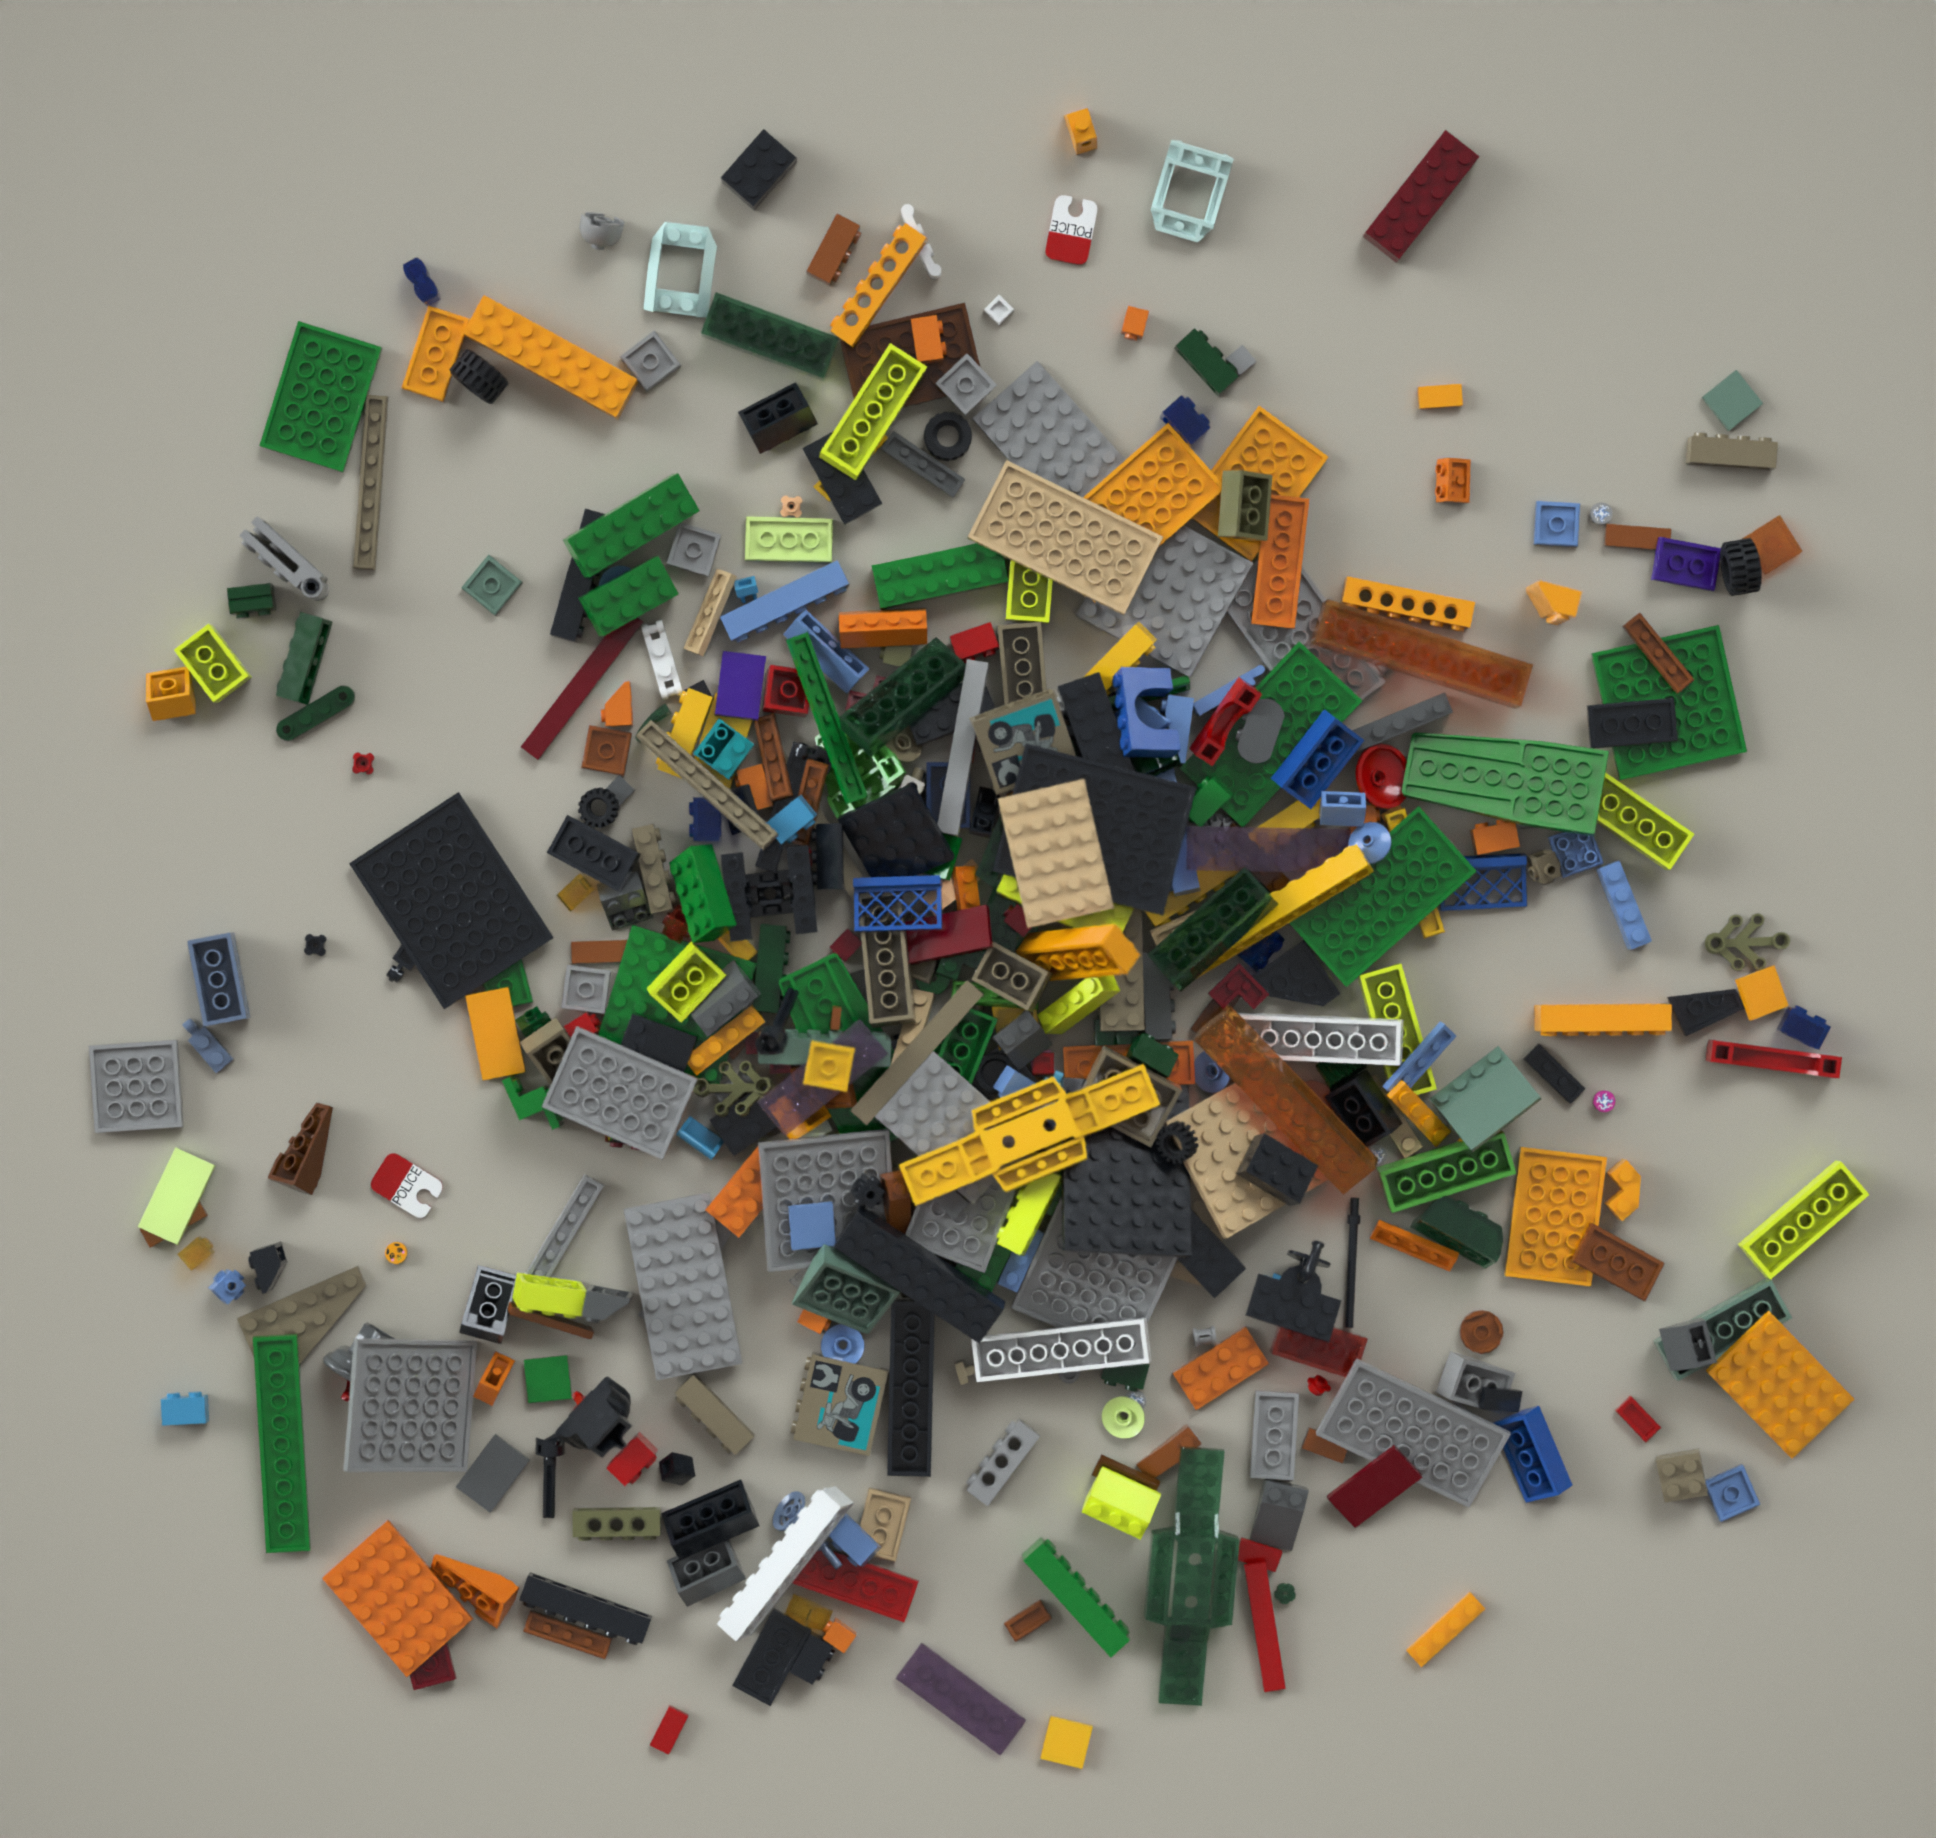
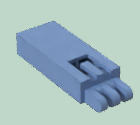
(1215, 698)

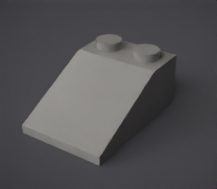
(1466, 1376)

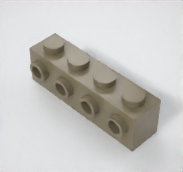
(653, 869)

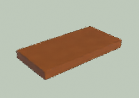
(1617, 1262)

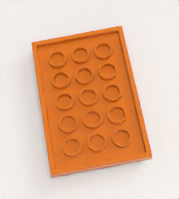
(397, 1598)

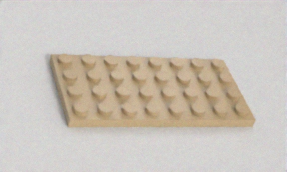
(1065, 537)

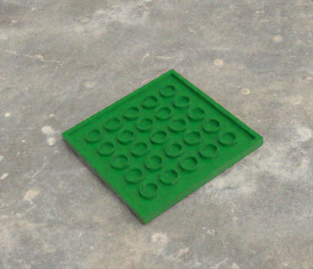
(1704, 709)
(642, 962)

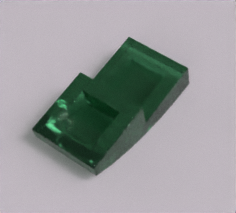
(656, 716)

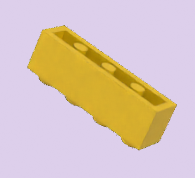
(1124, 654)
(688, 723)

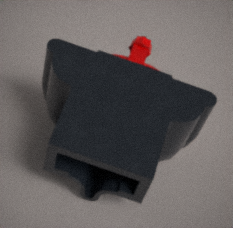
(598, 1419)

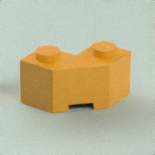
(1627, 1197)

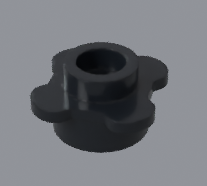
(310, 940)

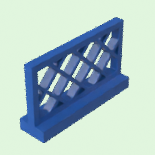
(1488, 863)
(897, 884)

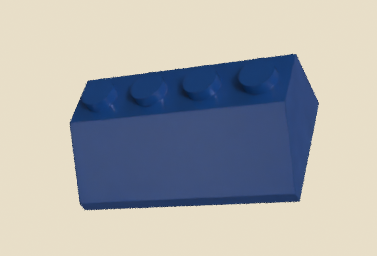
(1317, 759)
(1534, 1455)

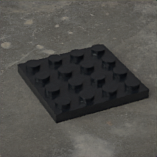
(896, 835)

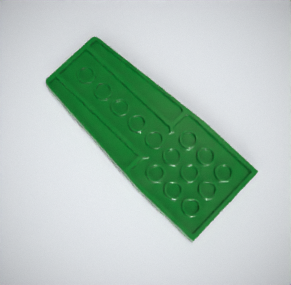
(1509, 779)
(819, 988)

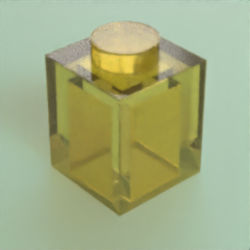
(196, 1252)

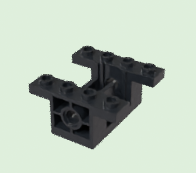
(792, 886)

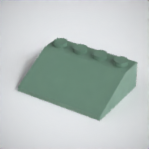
(1485, 1099)
(844, 1291)

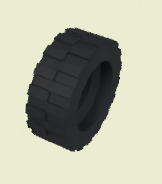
(944, 419)

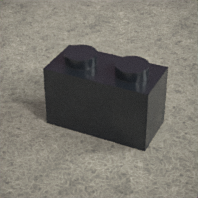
(812, 1658)

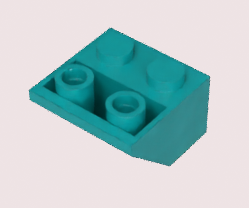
(724, 749)

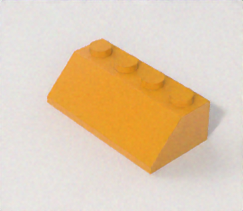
(1554, 602)

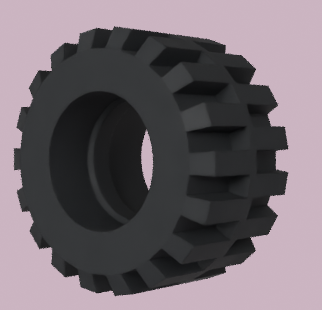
(479, 376)
(1740, 567)

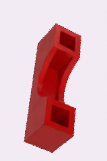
(1236, 703)

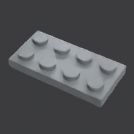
(1274, 1435)

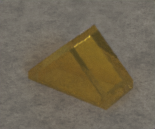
(576, 892)
(808, 1612)

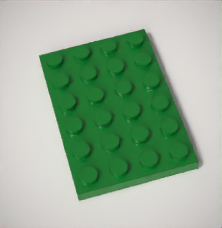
(320, 396)

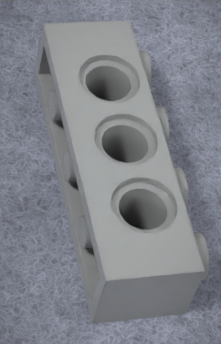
(987, 1492)

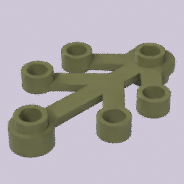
(1742, 942)
(737, 1089)

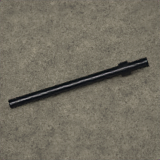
(1353, 1220)

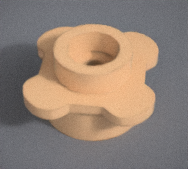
(795, 511)

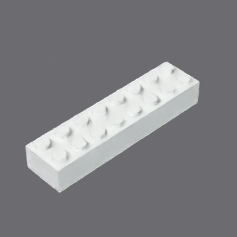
(1330, 1038)
(1062, 1350)
(784, 1563)

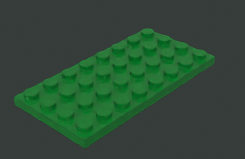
(1303, 691)
(1384, 906)

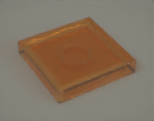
(1774, 544)

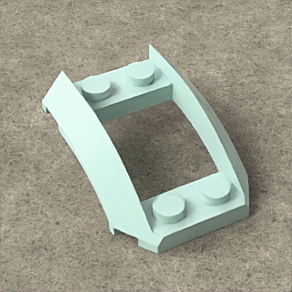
(1201, 161)
(677, 301)

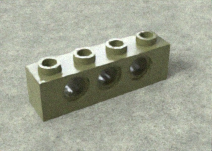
(650, 1516)

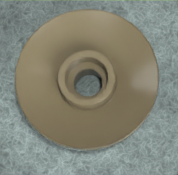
(908, 750)

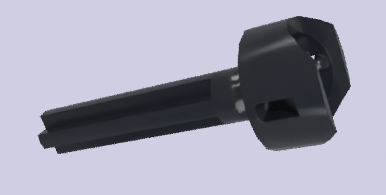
(772, 1038)
(549, 1449)

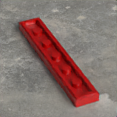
(1264, 1626)

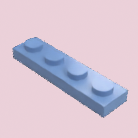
(1422, 1057)

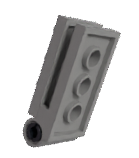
(303, 578)

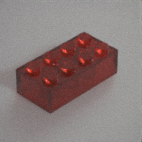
(1334, 1357)

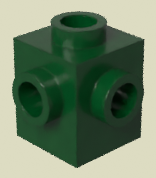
(532, 1021)

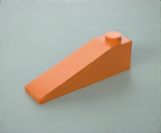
(485, 1590)

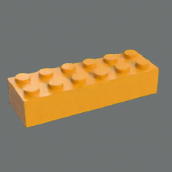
(1080, 952)
(1611, 1018)

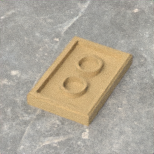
(885, 1520)

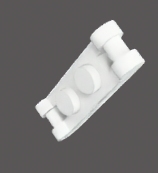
(925, 254)
(662, 659)

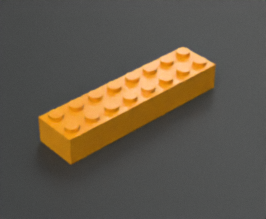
(550, 357)

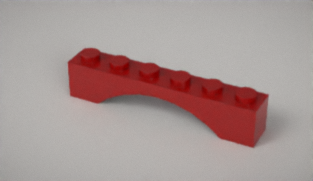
(1773, 1058)

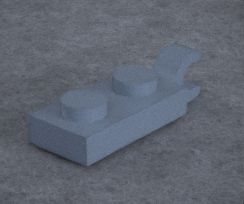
(208, 1046)

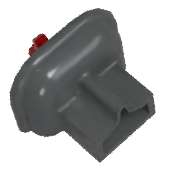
(341, 1359)

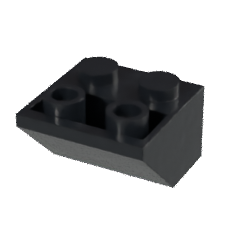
(268, 1265)

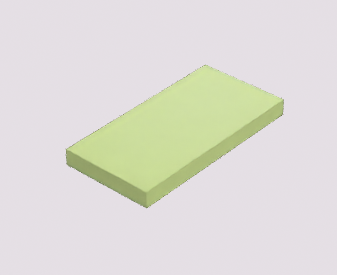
(788, 539)
(176, 1196)

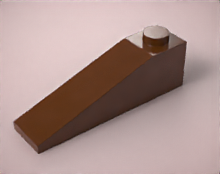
(303, 1160)

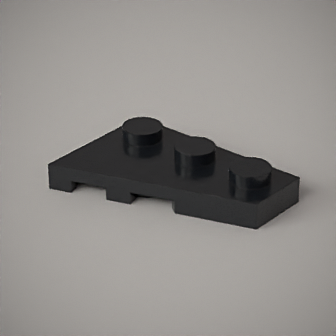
(1704, 1008)

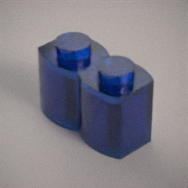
(423, 286)

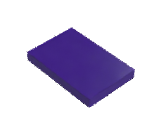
(1686, 564)
(740, 685)

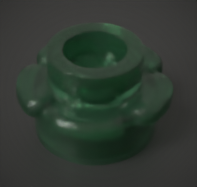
(1285, 1599)

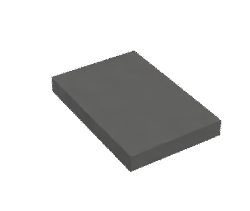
(492, 1473)

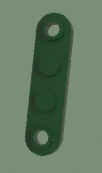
(315, 713)

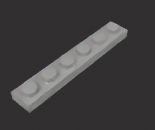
(565, 1227)

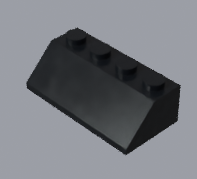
(710, 1519)

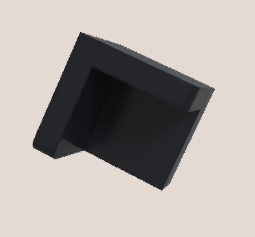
(677, 1468)

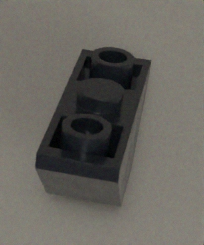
(984, 812)

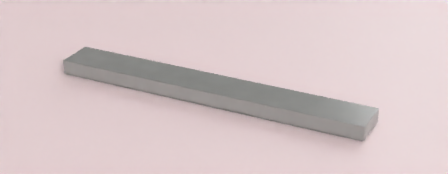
(962, 747)

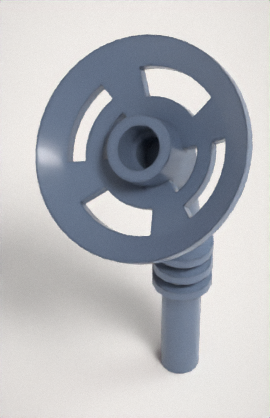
(791, 1512)

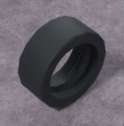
(986, 1059)

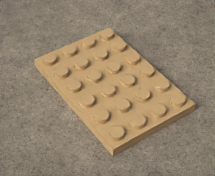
(1055, 853)

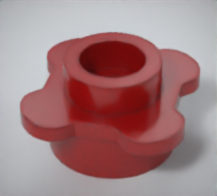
(358, 767)
(1318, 1385)

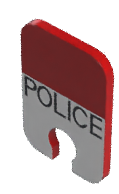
(1068, 235)
(401, 1181)

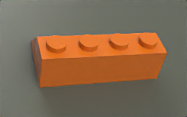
(883, 628)

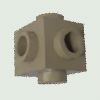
(1544, 866)

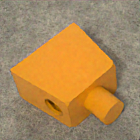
(1081, 131)

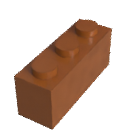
(834, 250)

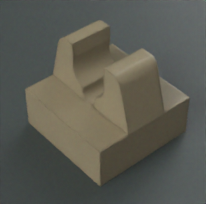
(964, 1371)

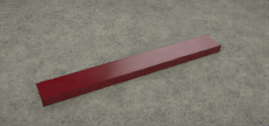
(579, 688)

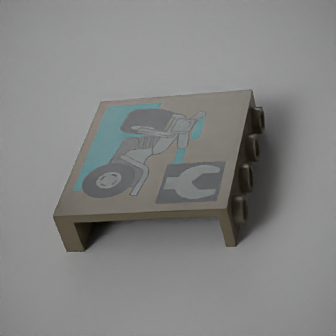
(1009, 727)
(839, 1404)

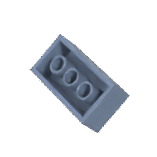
(218, 979)

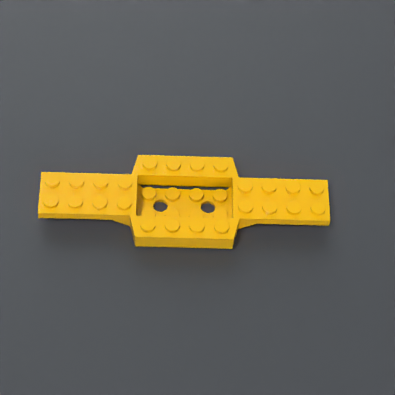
(983, 1152)

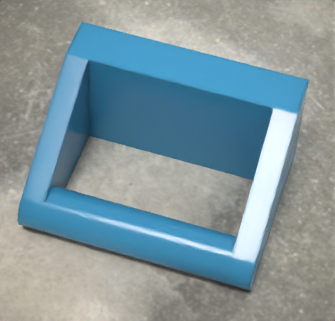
(700, 1137)

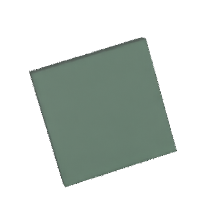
(1732, 400)
(491, 585)

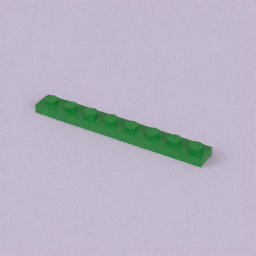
(826, 718)

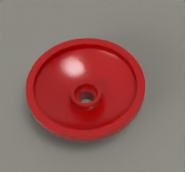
(1389, 768)

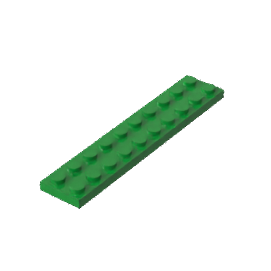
(281, 1443)

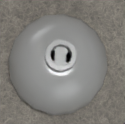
(600, 230)

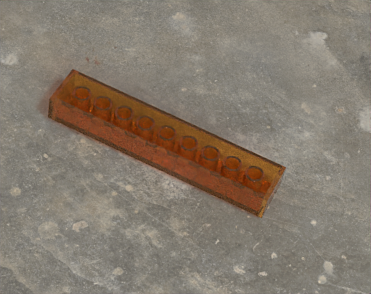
(1421, 654)
(1286, 1099)

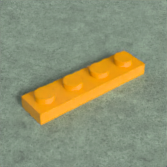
(725, 1039)
(1418, 1113)
(1445, 1629)

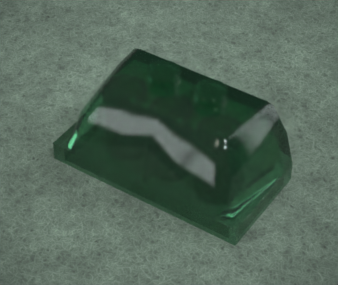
(1461, 1230)

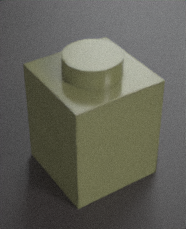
(895, 655)

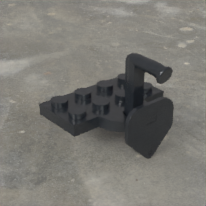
(1292, 1302)

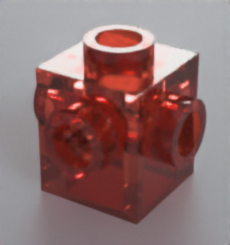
(676, 925)

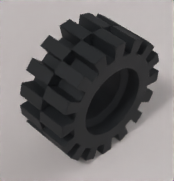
(610, 801)
(1170, 1149)

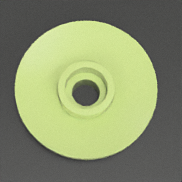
(1121, 1426)

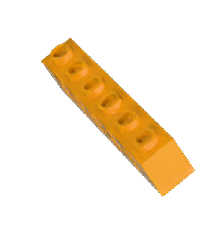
(915, 242)
(1462, 608)

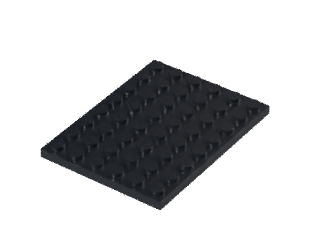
(1135, 819)
(451, 900)
(1126, 1194)

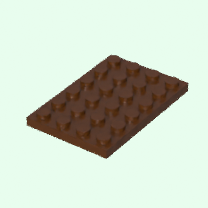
(877, 337)

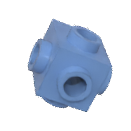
(221, 1289)

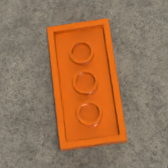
(740, 1198)
(1220, 1368)

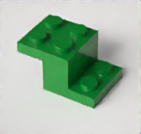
(531, 1102)

